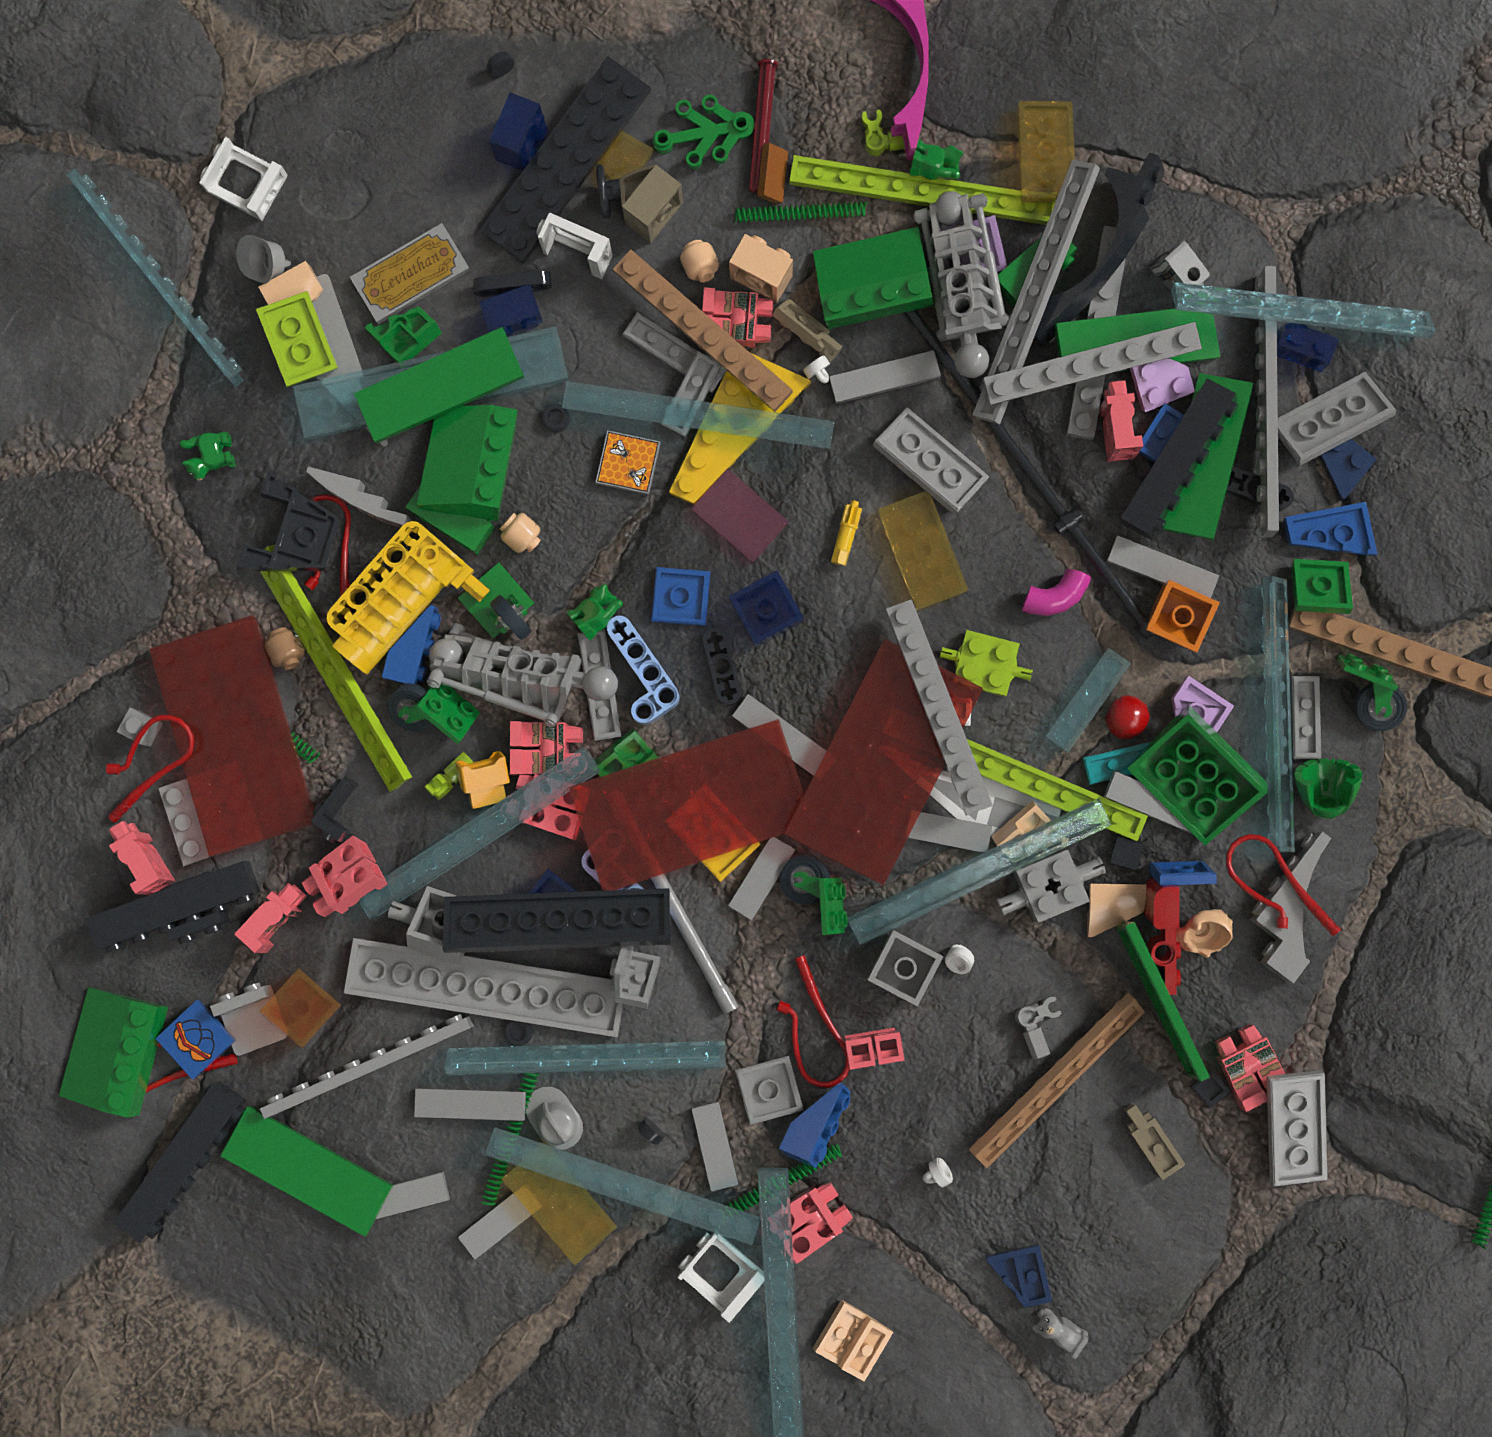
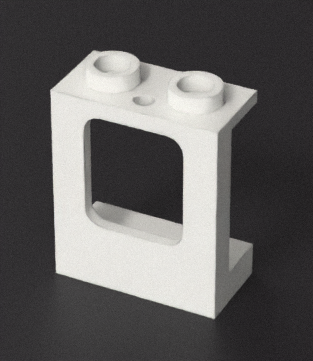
(265, 191)
(597, 248)
(740, 1287)

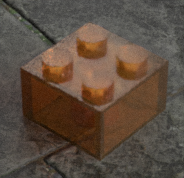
(299, 1008)

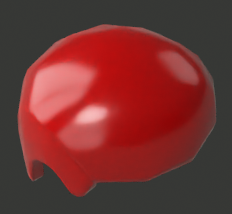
(1127, 717)

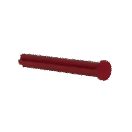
(762, 118)

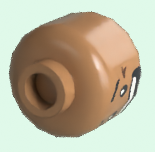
(284, 648)

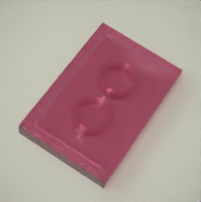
(740, 515)

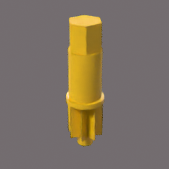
(846, 533)

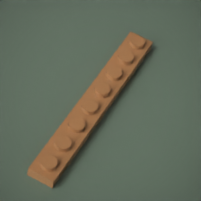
(702, 330)
(1394, 650)
(1057, 1080)

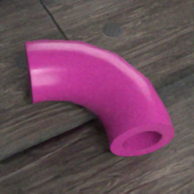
(1060, 597)

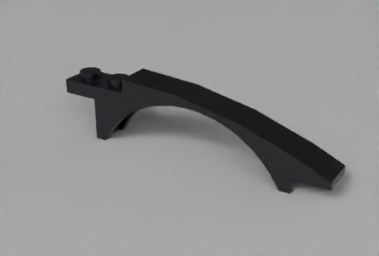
(1132, 196)

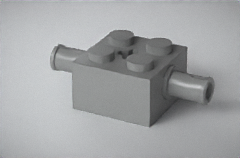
(1067, 894)
(426, 924)

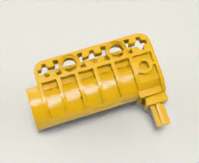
(399, 596)

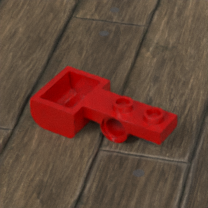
(1163, 912)

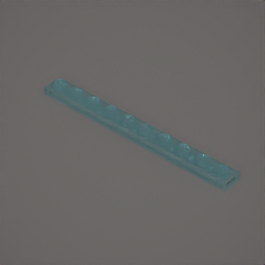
(163, 284)
(1302, 310)
(698, 415)
(1278, 713)
(480, 831)
(979, 871)
(585, 1058)
(623, 1186)
(780, 1302)

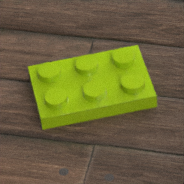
(297, 339)

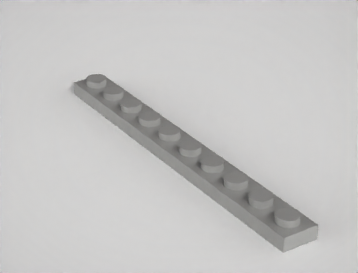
(1040, 279)
(1267, 412)

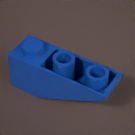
(408, 655)
(811, 1131)

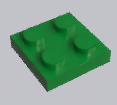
(1321, 586)

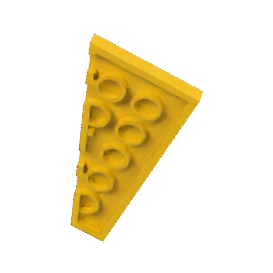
(716, 451)

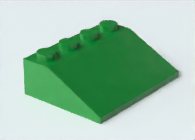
(873, 278)
(468, 461)
(1198, 776)
(113, 1052)

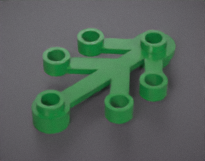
(707, 132)

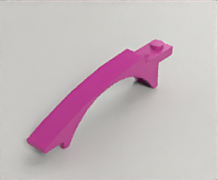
(909, 120)

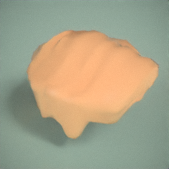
(1205, 932)

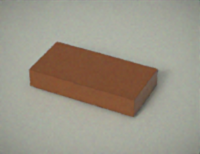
(772, 173)

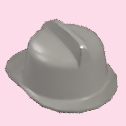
(260, 258)
(554, 1118)

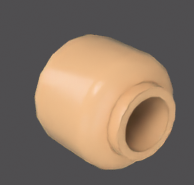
(699, 261)
(520, 533)

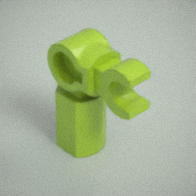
(876, 140)
(442, 784)

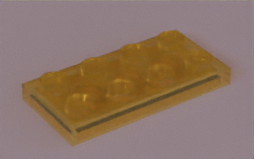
(1044, 148)
(922, 550)
(562, 1211)

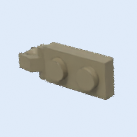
(807, 328)
(1153, 1142)

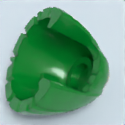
(1328, 786)

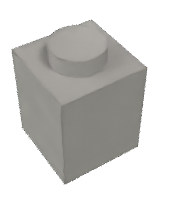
(132, 724)

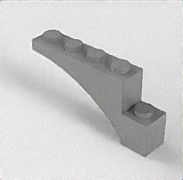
(1287, 954)

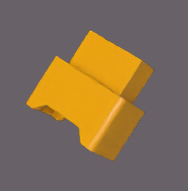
(484, 779)

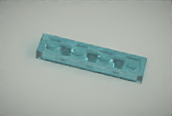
(1087, 700)

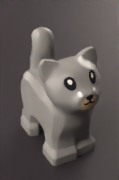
(1062, 1332)

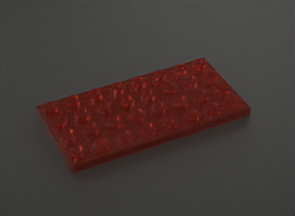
(243, 753)
(877, 770)
(688, 805)

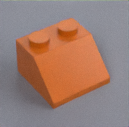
(1181, 615)

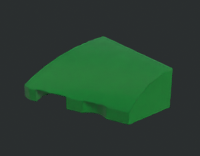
(405, 334)
(625, 753)

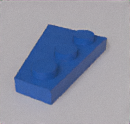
(1333, 529)

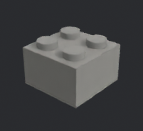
(904, 967)

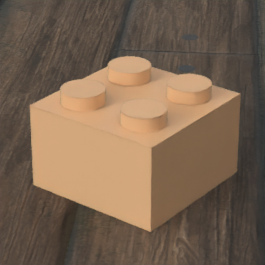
(761, 267)

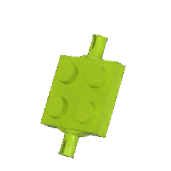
(987, 662)

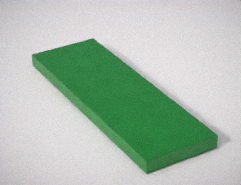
(1098, 332)
(439, 385)
(1203, 500)
(1162, 1001)
(307, 1171)

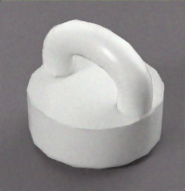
(817, 369)
(959, 959)
(938, 1173)

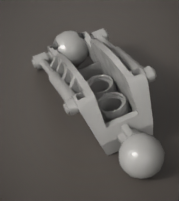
(953, 243)
(529, 680)

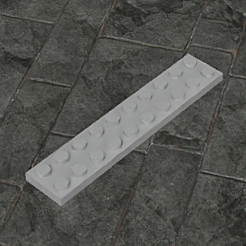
(483, 988)

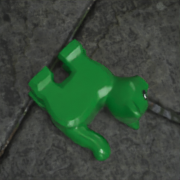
(929, 161)
(211, 452)
(591, 615)

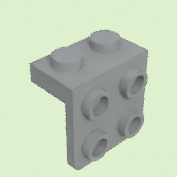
(633, 977)
(244, 1021)

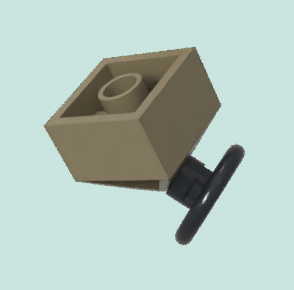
(646, 195)

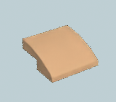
(852, 1340)

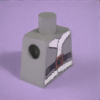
(1180, 266)

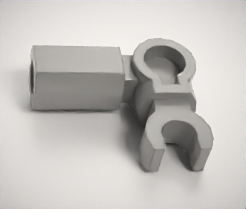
(1027, 1018)

